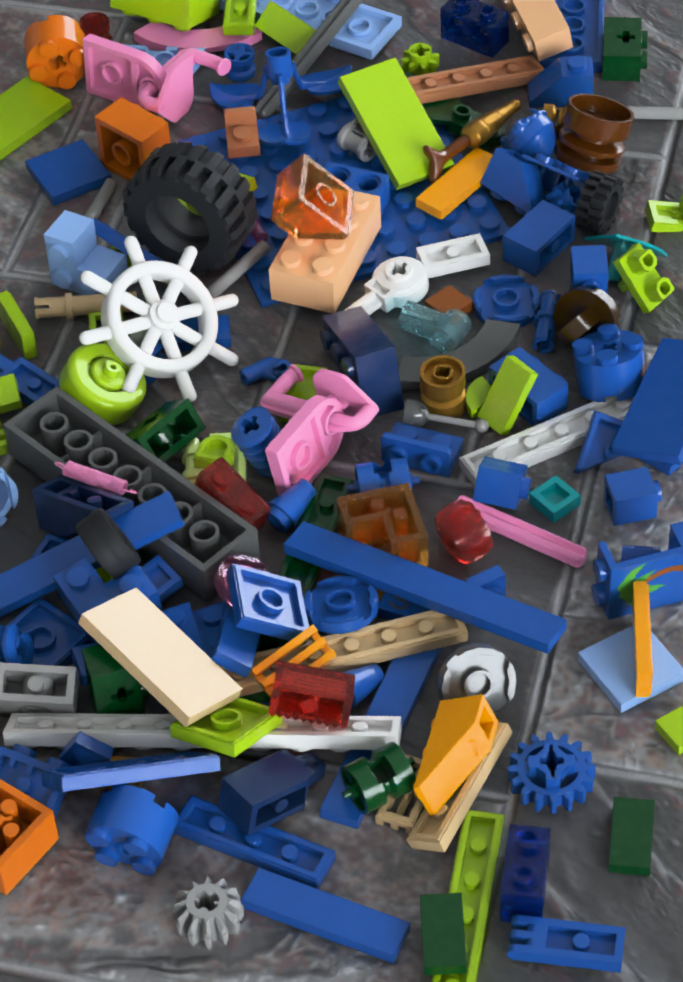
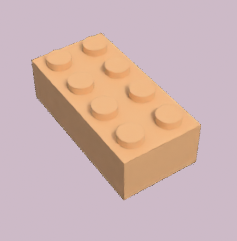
(321, 270)

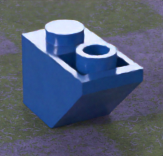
(514, 180)

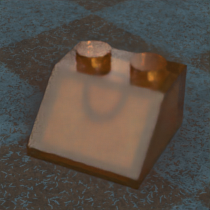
(312, 202)

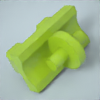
(641, 277)

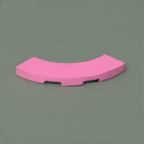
(160, 35)

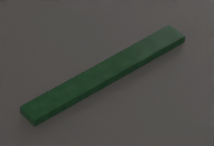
(321, 513)

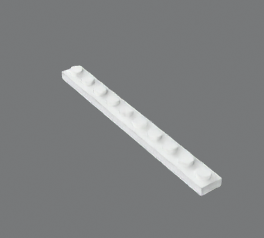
(153, 731)

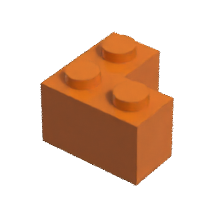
(25, 834)

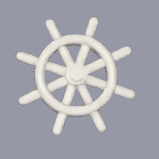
(159, 319)

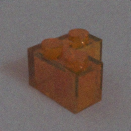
(386, 520)

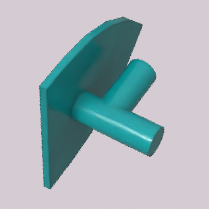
(619, 246)

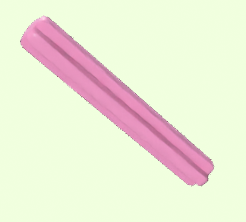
(530, 535)

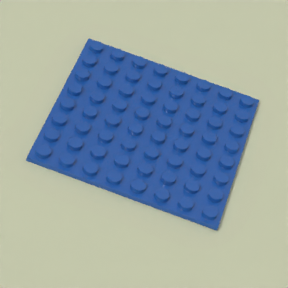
(401, 222)

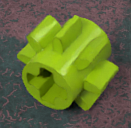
(419, 59)

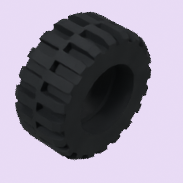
(204, 183)

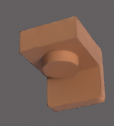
(241, 132)

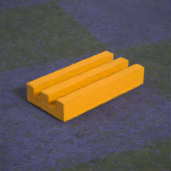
(319, 644)

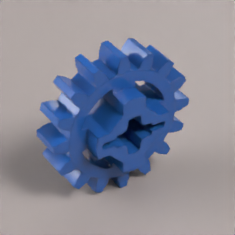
(569, 765)

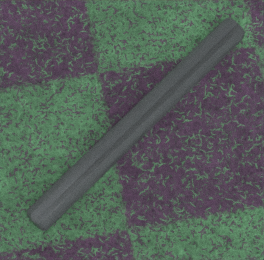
(309, 53)

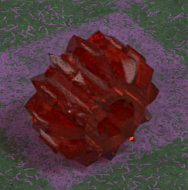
(463, 531)

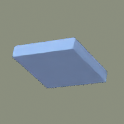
(612, 668)

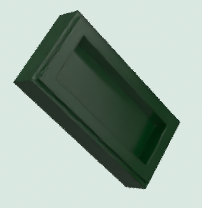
(631, 836)
(443, 934)

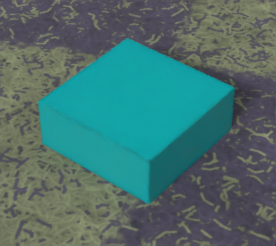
(554, 498)

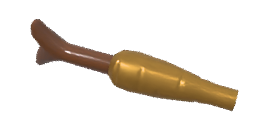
(472, 136)

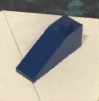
(66, 502)

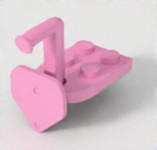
(129, 73)
(314, 424)

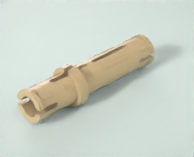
(71, 305)

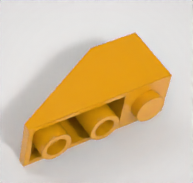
(456, 745)

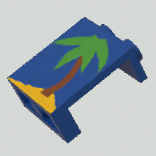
(660, 570)

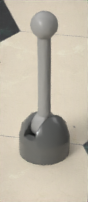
(417, 415)

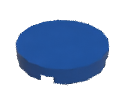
(506, 300)
(341, 605)

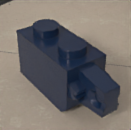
(269, 789)

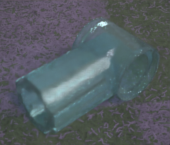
(442, 329)

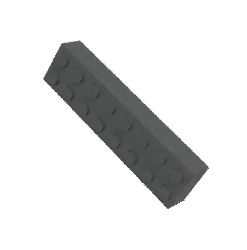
(65, 430)

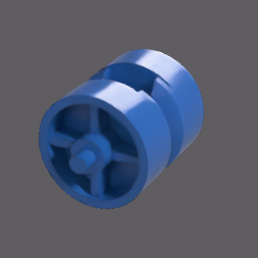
(372, 477)

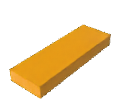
(455, 185)
(642, 639)

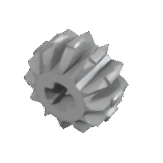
(208, 912)

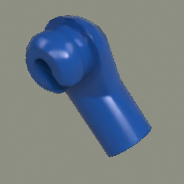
(267, 368)

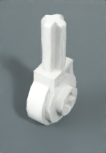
(394, 284)

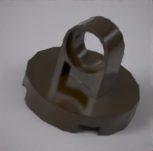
(582, 312)

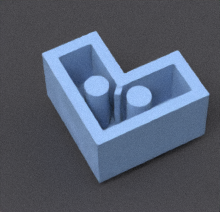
(74, 249)

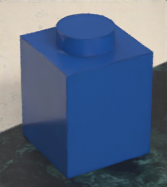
(501, 483)
(631, 496)

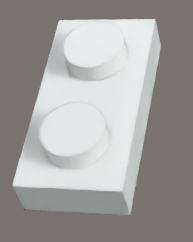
(453, 255)

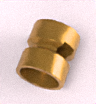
(443, 386)

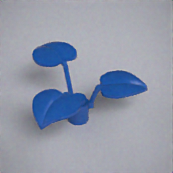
(279, 70)

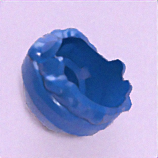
(532, 135)

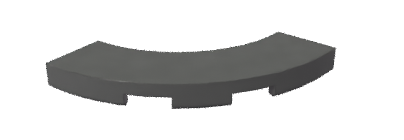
(483, 350)

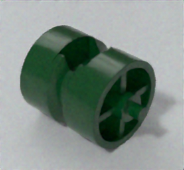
(374, 779)

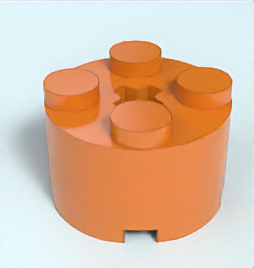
(55, 52)

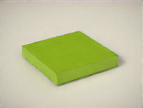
(229, 728)

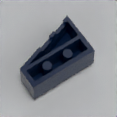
(364, 356)

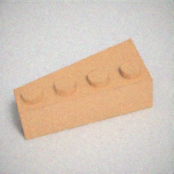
(541, 26)

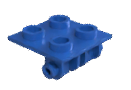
(555, 172)

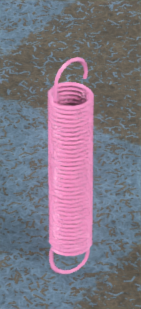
(95, 478)

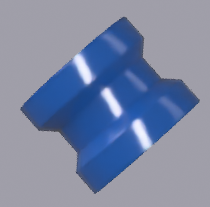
(242, 62)

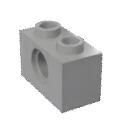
(38, 688)

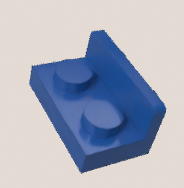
(423, 448)
(23, 772)

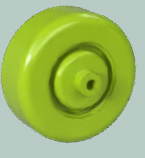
(96, 380)

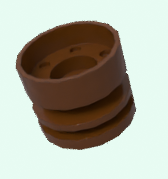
(594, 133)

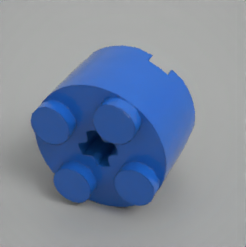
(609, 363)
(131, 828)

